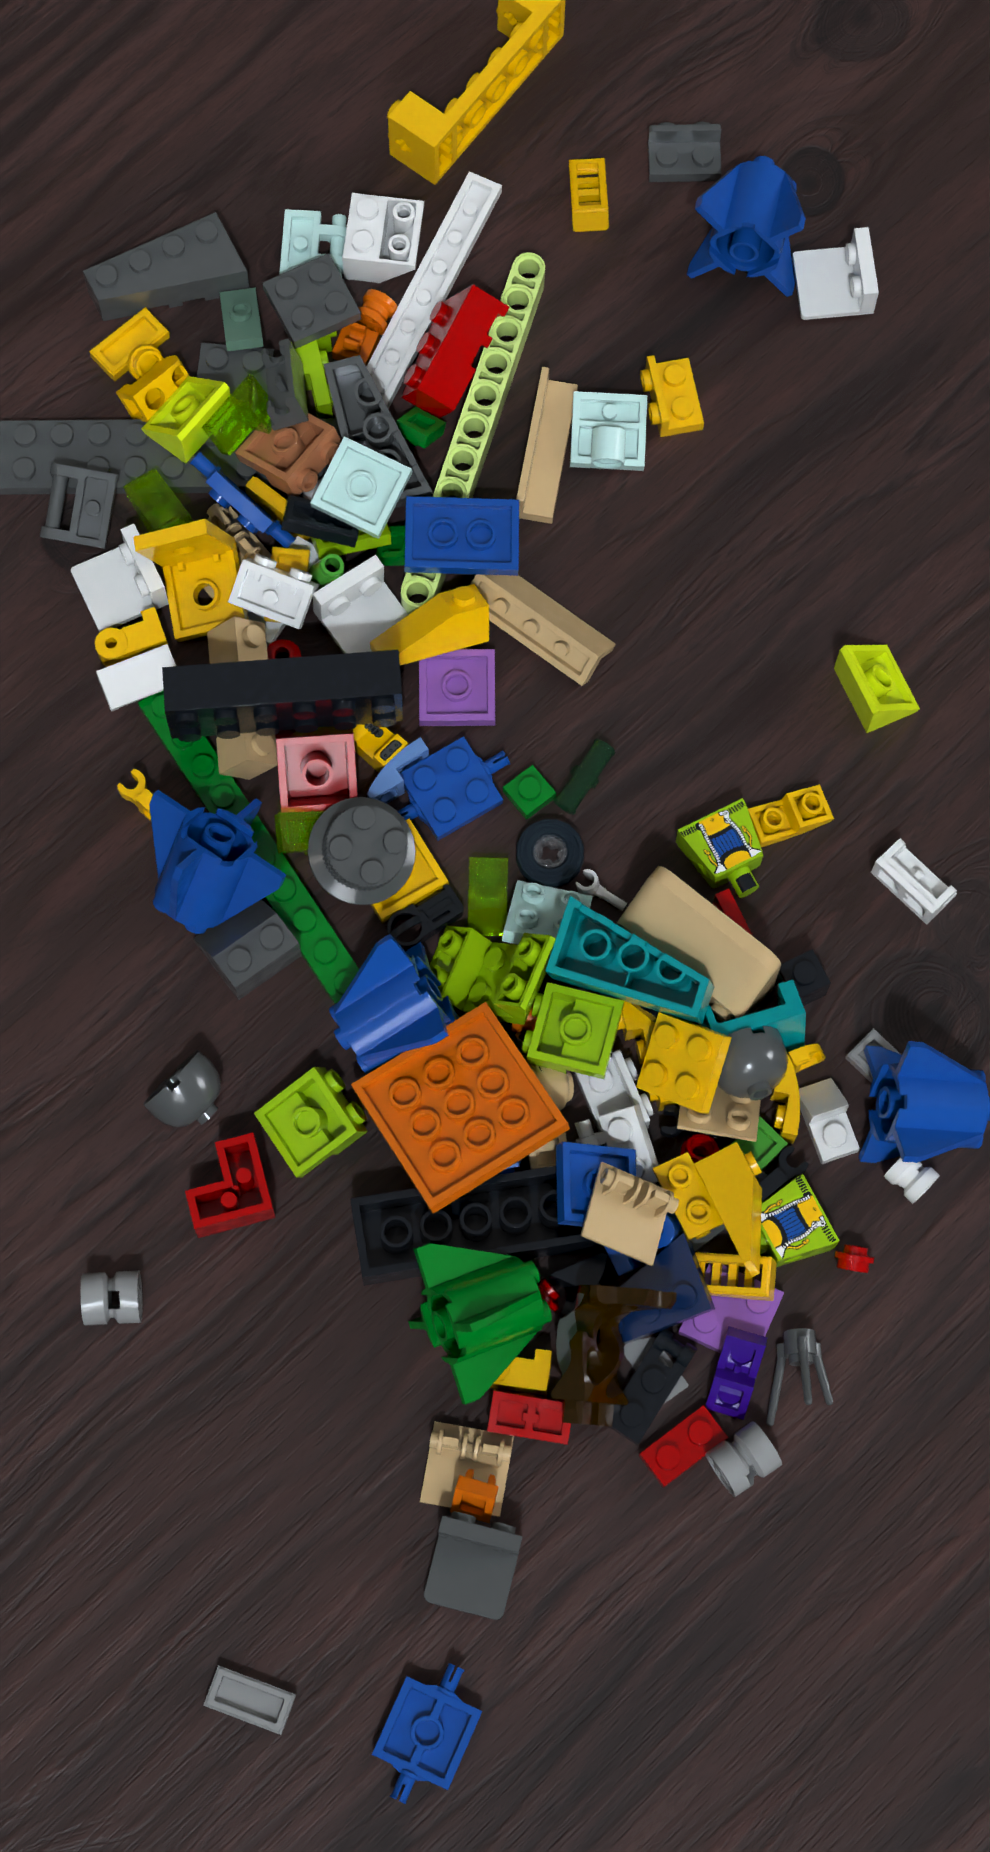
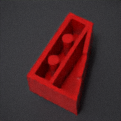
(450, 349)

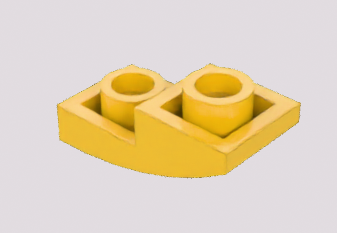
(791, 815)
(787, 1116)

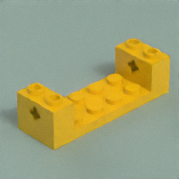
(434, 140)

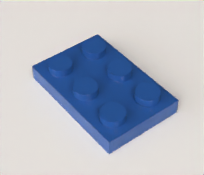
(462, 536)

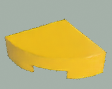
(806, 1056)

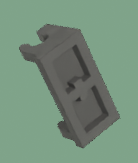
(285, 387)

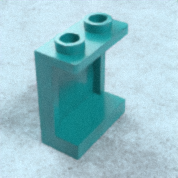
(787, 1017)

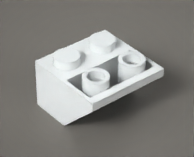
(381, 237)

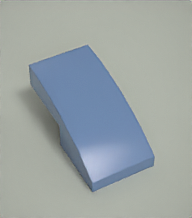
(389, 783)

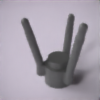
(801, 1350)

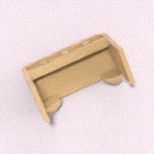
(706, 940)

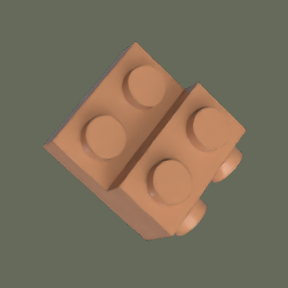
(292, 454)

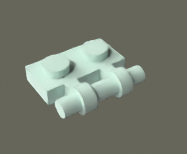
(303, 235)

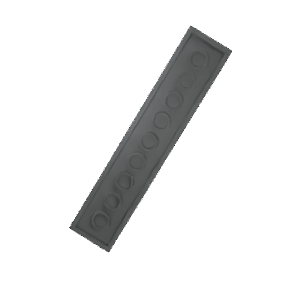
(108, 447)

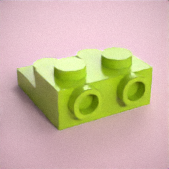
(573, 1030)
(312, 1120)

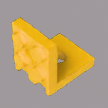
(192, 559)

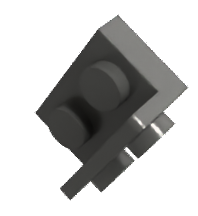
(684, 152)

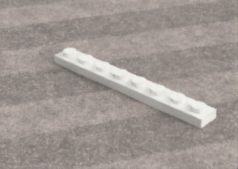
(432, 283)

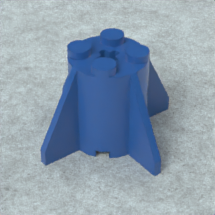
(751, 222)
(207, 863)
(391, 1005)
(923, 1104)

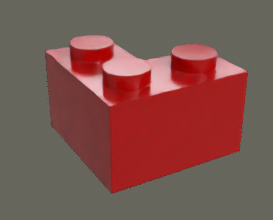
(238, 1199)

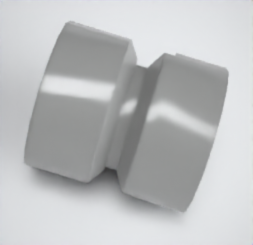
(97, 1298)
(743, 1459)

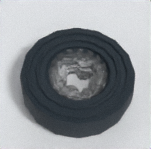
(553, 835)

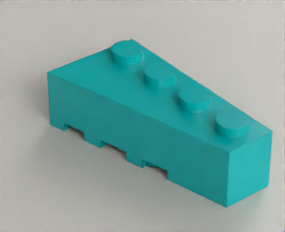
(619, 964)

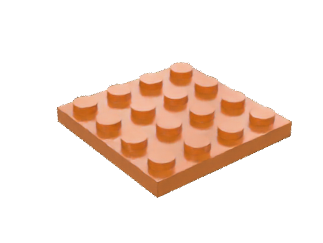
(460, 1108)

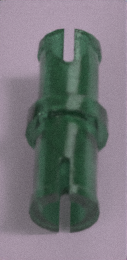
(584, 776)

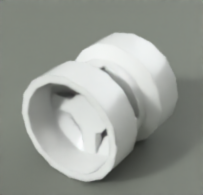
(912, 1177)

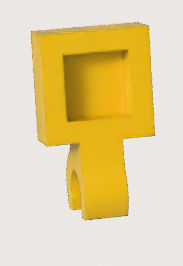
(140, 795)

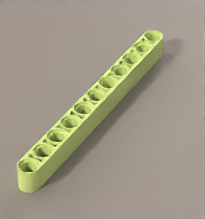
(484, 418)

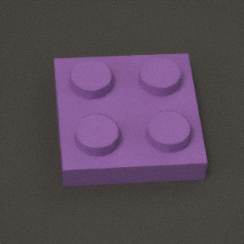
(458, 688)
(739, 1313)

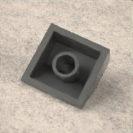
(249, 948)

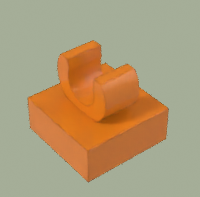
(355, 341)
(475, 1496)

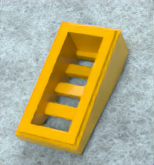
(589, 215)
(768, 1277)

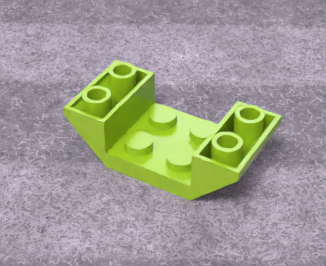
(491, 972)

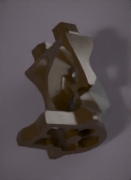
(591, 1365)

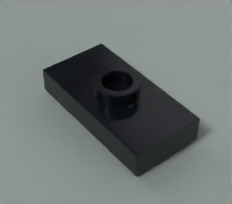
(310, 522)

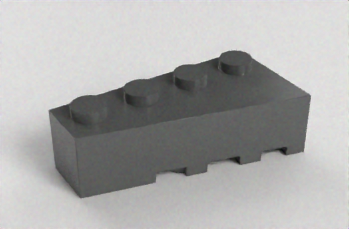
(168, 271)
(368, 421)

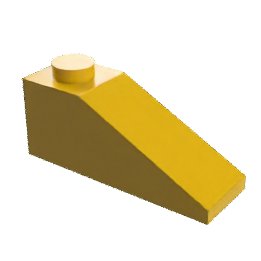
(438, 626)
(737, 1197)

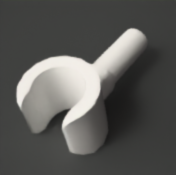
(599, 891)

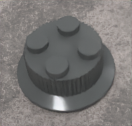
(361, 851)

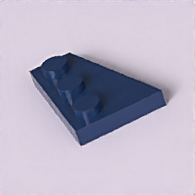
(673, 1271)

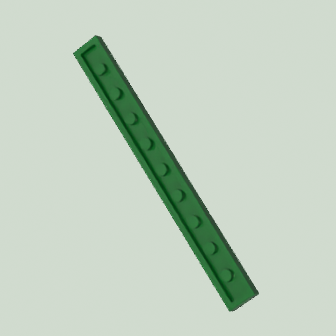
(291, 901)

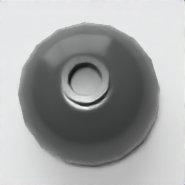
(753, 1063)
(187, 1093)

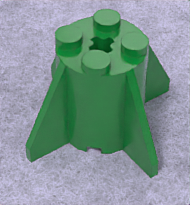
(479, 1311)

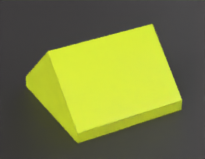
(181, 418)
(874, 685)

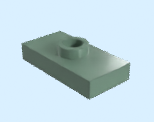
(241, 319)

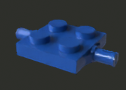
(228, 493)
(451, 788)
(427, 1733)

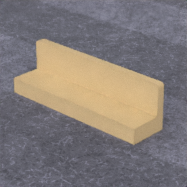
(545, 449)
(543, 625)

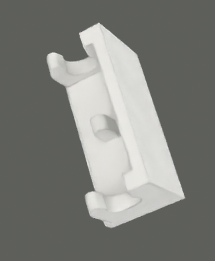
(135, 677)
(912, 882)

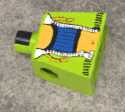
(724, 847)
(795, 1224)

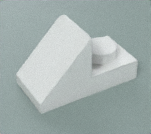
(827, 1120)

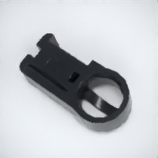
(431, 914)

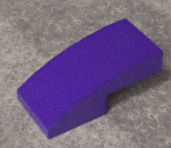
(736, 1372)

